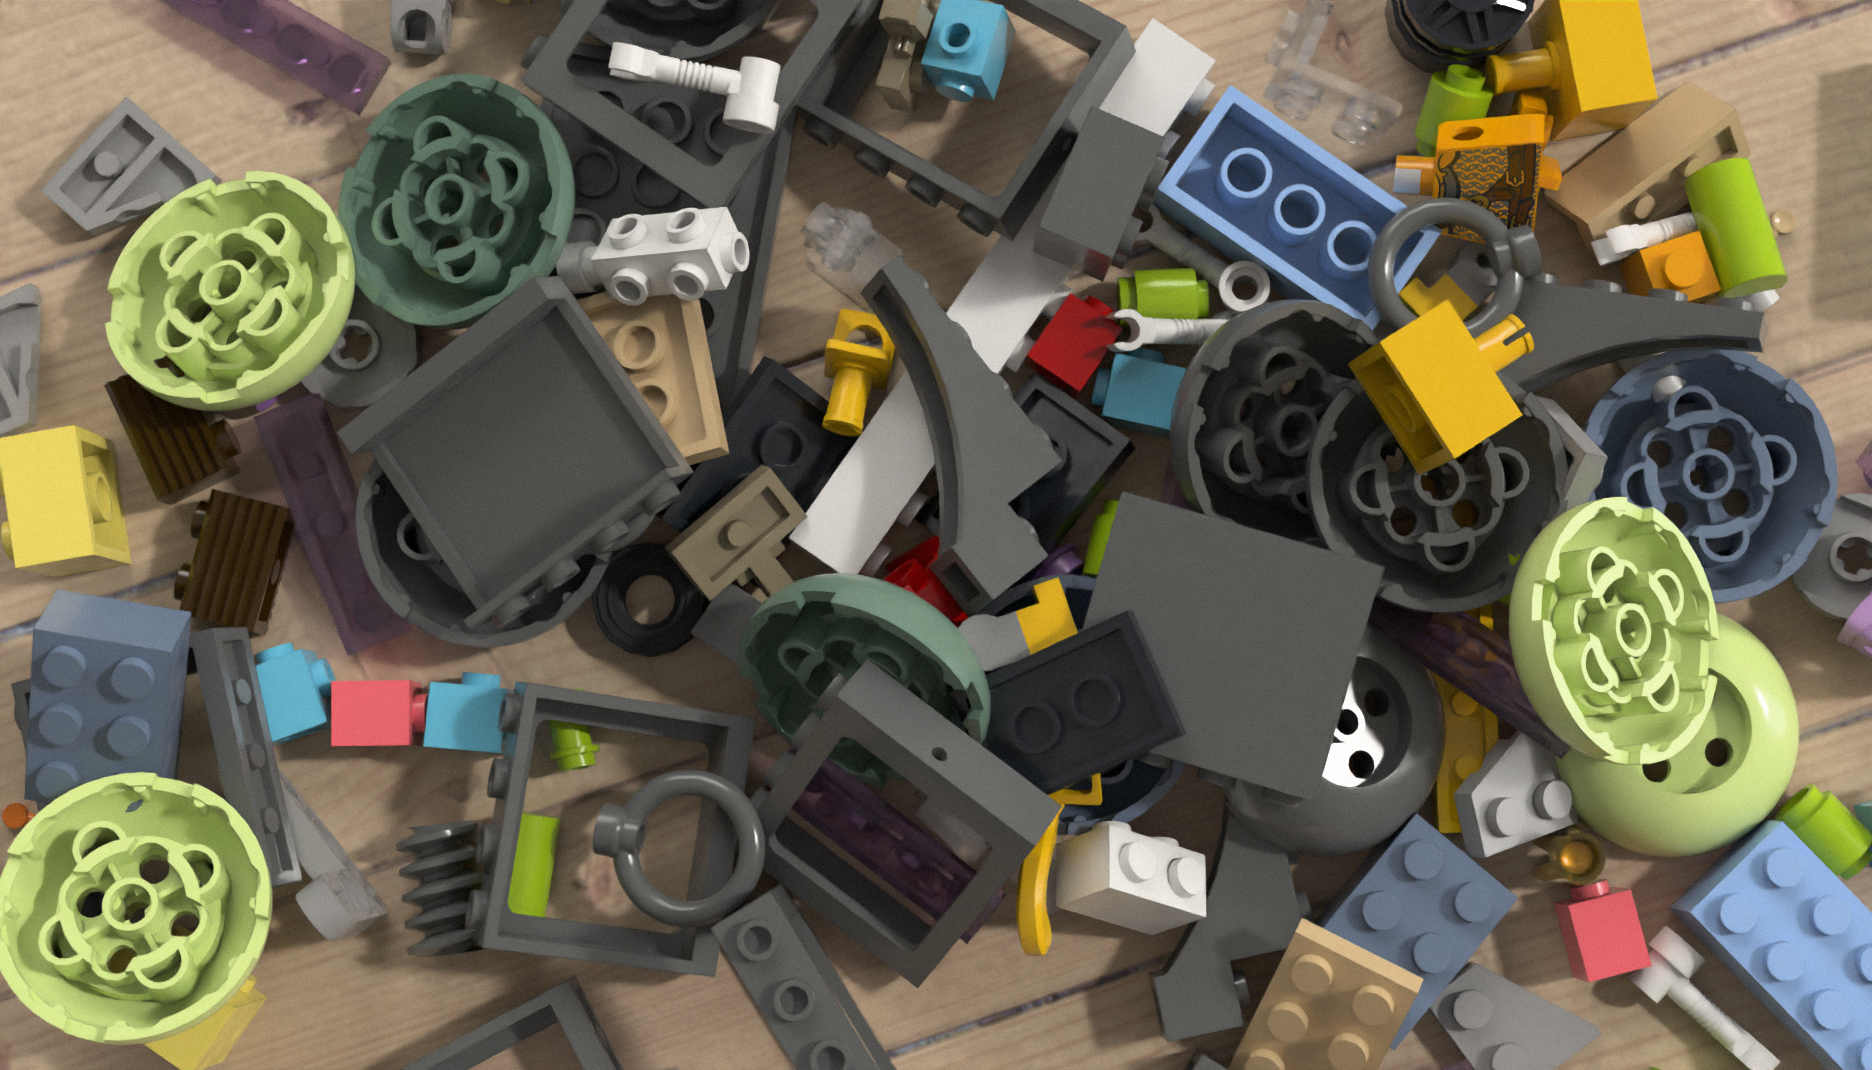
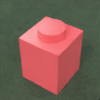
(377, 713)
(1601, 931)

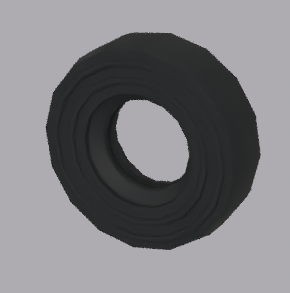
(611, 608)

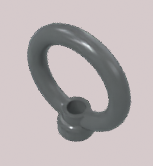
(1511, 253)
(623, 830)

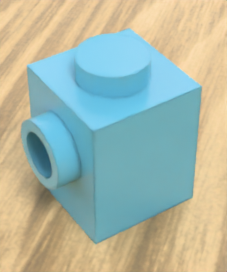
(968, 49)
(1138, 392)
(294, 691)
(466, 714)

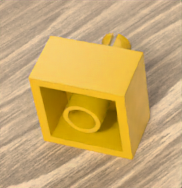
(1586, 61)
(1441, 384)

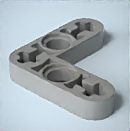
(339, 897)

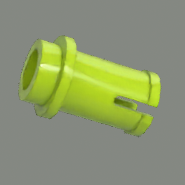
(572, 745)

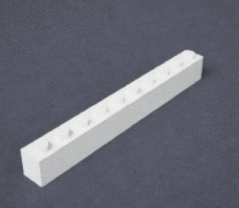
(998, 309)

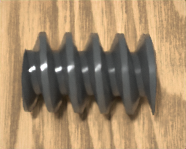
(440, 888)

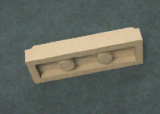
(1644, 167)

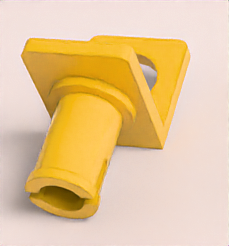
(854, 371)

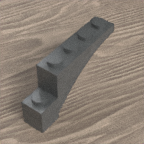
(1601, 325)
(979, 440)
(1247, 915)

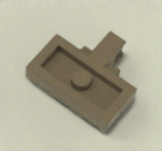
(901, 72)
(740, 537)

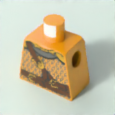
(1484, 163)

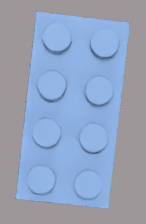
(1287, 205)
(1790, 940)

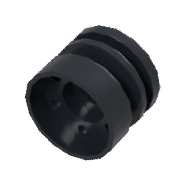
(1453, 31)

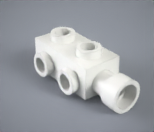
(658, 256)

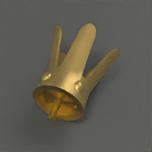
(1572, 857)

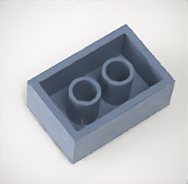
(104, 693)
(1418, 908)

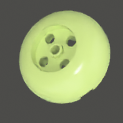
(267, 266)
(1596, 631)
(1698, 803)
(90, 845)

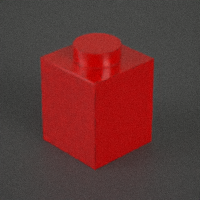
(1074, 344)

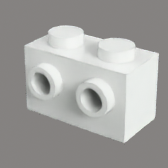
(1130, 879)

